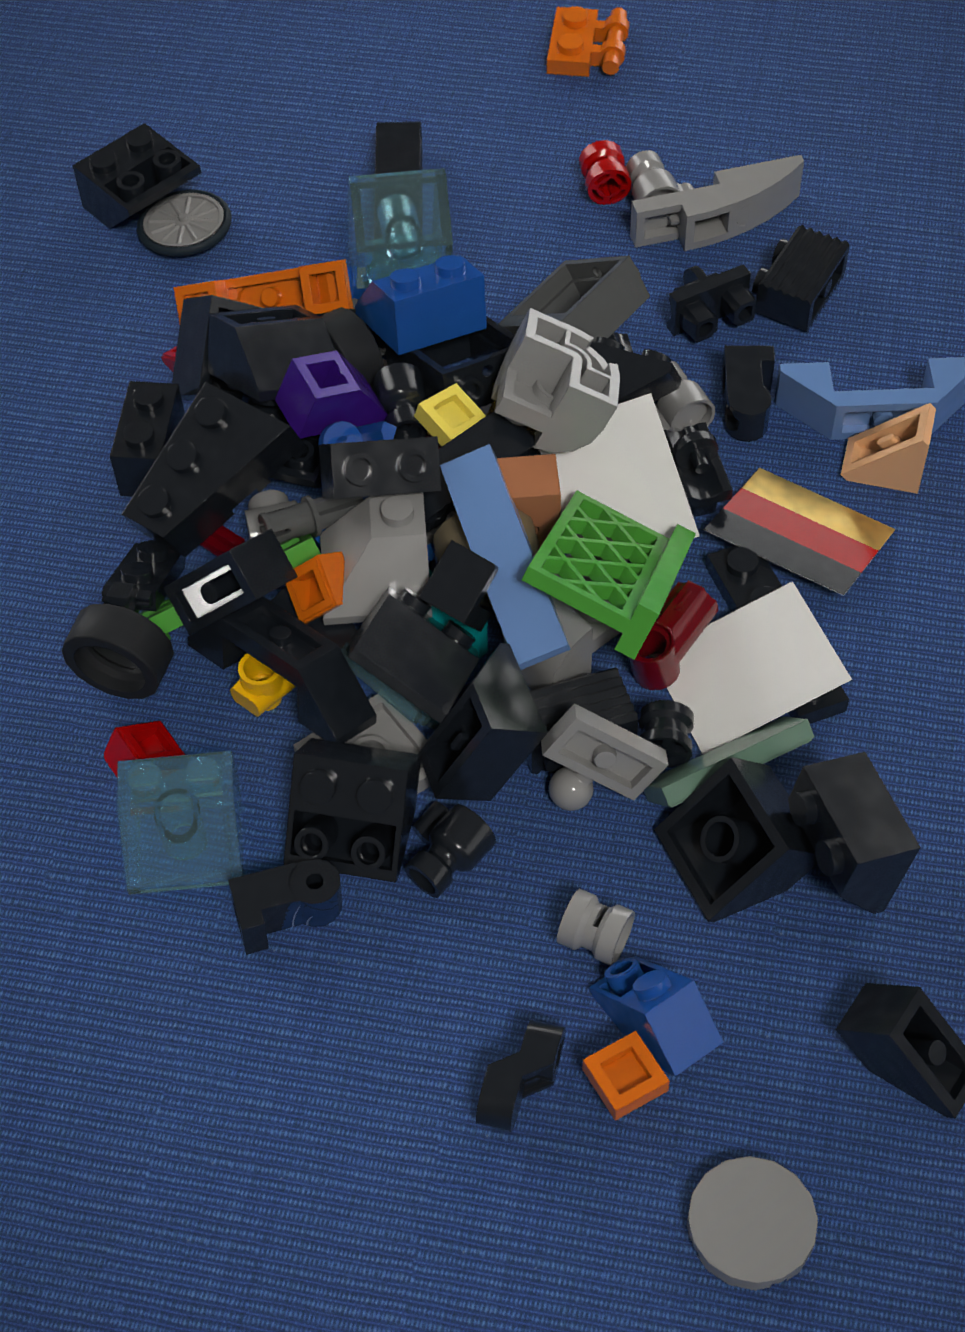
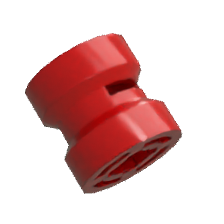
(605, 172)

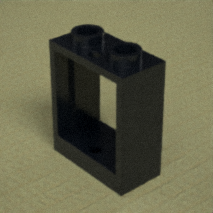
(485, 346)

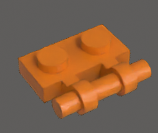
(573, 41)

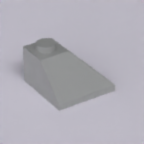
(381, 548)

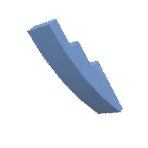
(498, 535)

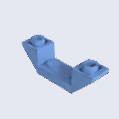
(809, 395)

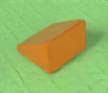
(318, 586)

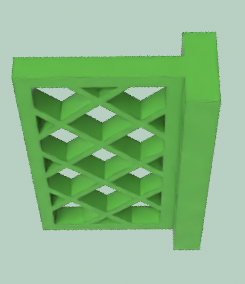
(644, 580)

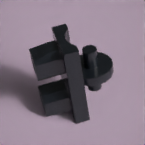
(707, 298)
(699, 468)

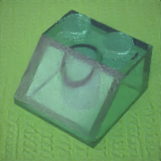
(397, 222)
(180, 821)

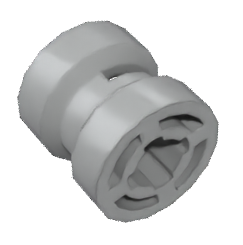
(595, 927)

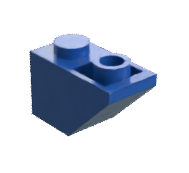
(661, 1008)

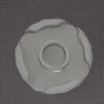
(752, 1222)

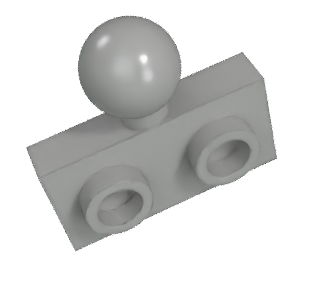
(599, 753)

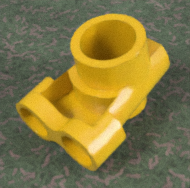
(259, 686)

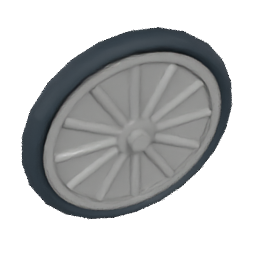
(184, 223)

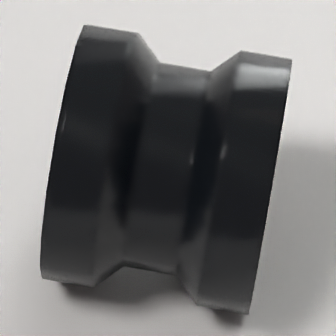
(668, 726)

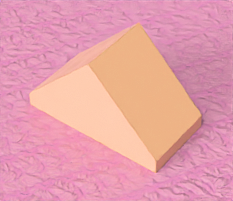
(891, 452)

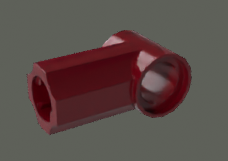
(672, 635)

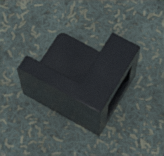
(460, 585)

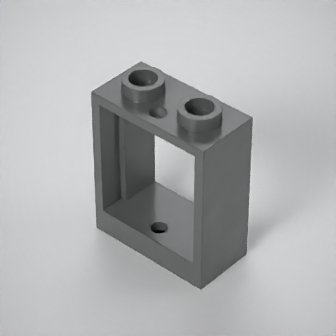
(586, 294)

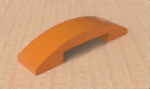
(312, 287)

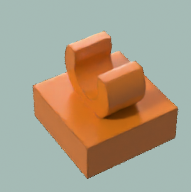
(625, 1075)

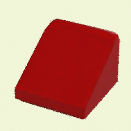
(140, 742)

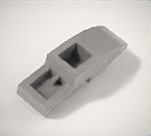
(713, 213)

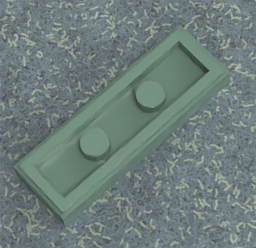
(756, 746)

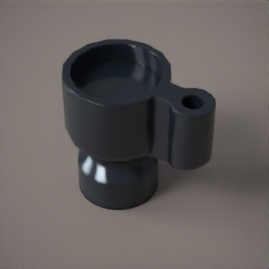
(400, 391)
(455, 843)

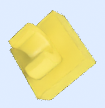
(448, 414)

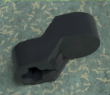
(520, 1075)

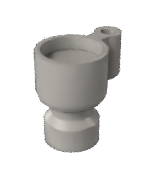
(650, 177)
(685, 405)

